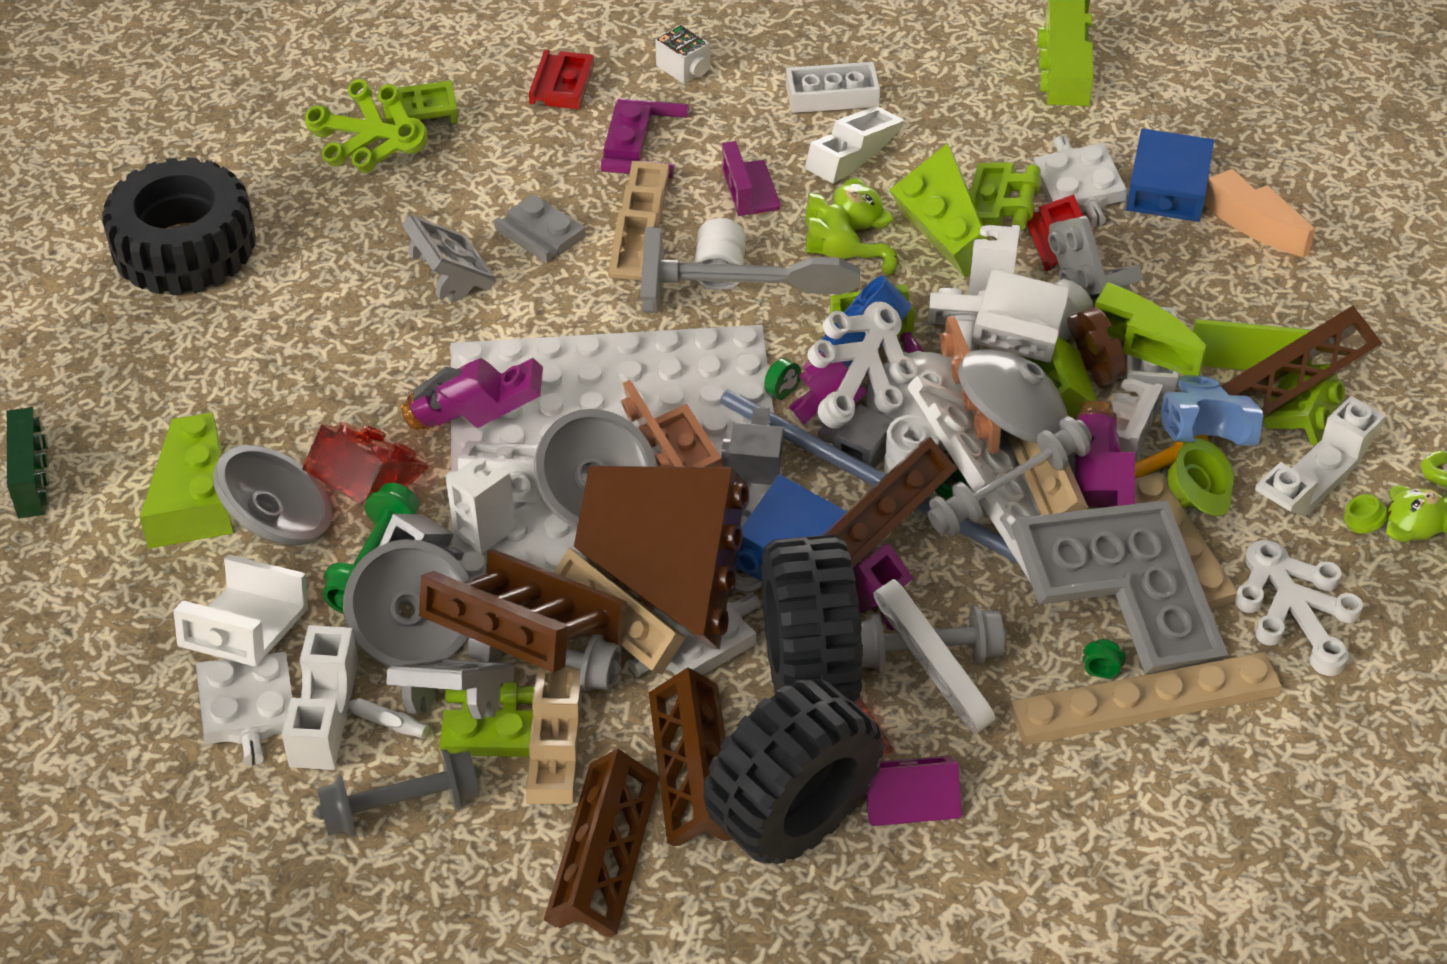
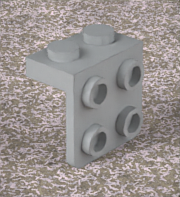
(1080, 260)

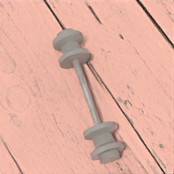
(1055, 448)

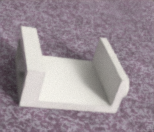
(247, 616)

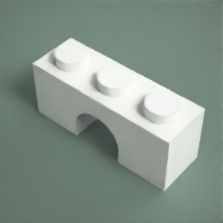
(318, 718)

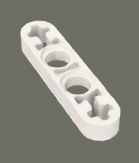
(934, 656)

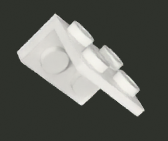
(1020, 315)

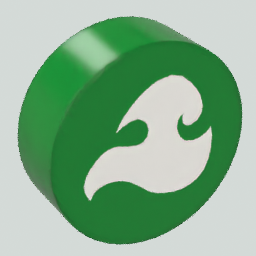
(782, 378)

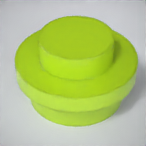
(1365, 514)

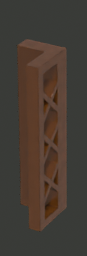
(1297, 354)
(892, 499)
(703, 730)
(588, 841)

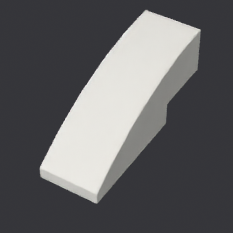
(851, 143)

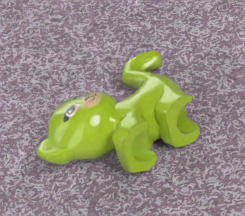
(833, 226)
(1419, 512)

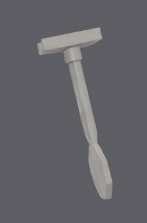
(811, 275)

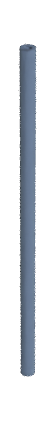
(857, 468)

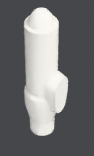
(397, 721)

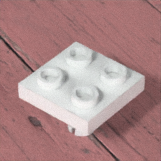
(950, 303)

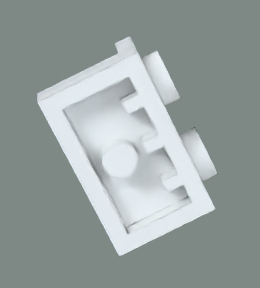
(513, 457)

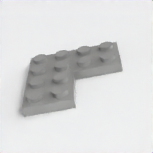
(1138, 558)

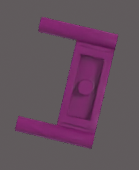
(629, 132)

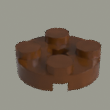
(1098, 351)

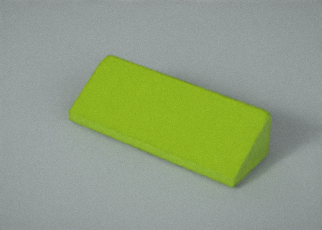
(1242, 344)

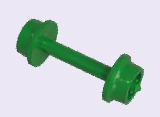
(379, 507)

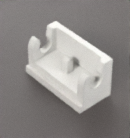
(993, 255)
(1136, 414)
(481, 505)

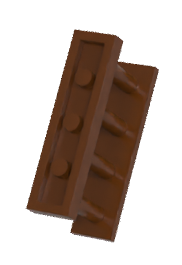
(512, 628)

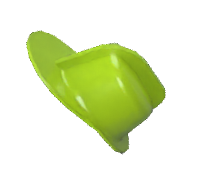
(1202, 477)

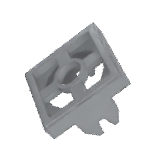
(458, 273)
(478, 677)

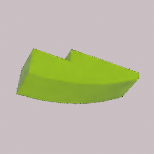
(1151, 331)

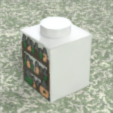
(683, 54)

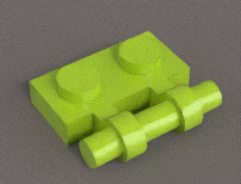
(993, 188)
(500, 735)

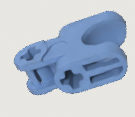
(1209, 410)

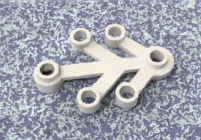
(881, 326)
(1298, 600)

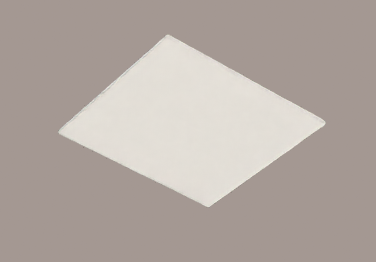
(588, 373)

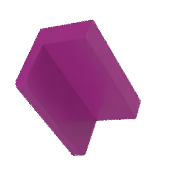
(748, 182)
(915, 791)

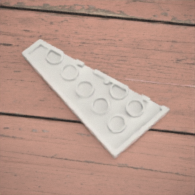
(957, 432)

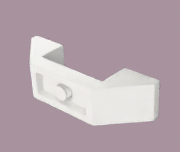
(1324, 467)

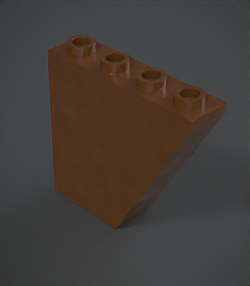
(668, 538)

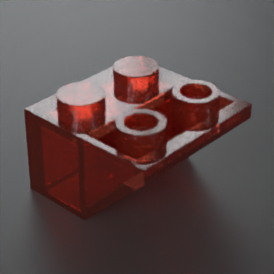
(360, 460)

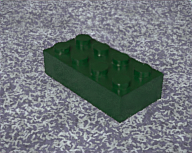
(27, 462)

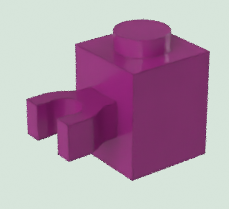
(821, 383)
(874, 572)

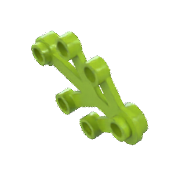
(406, 136)

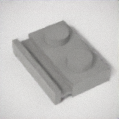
(540, 228)

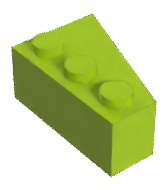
(1066, 53)
(941, 207)
(182, 491)

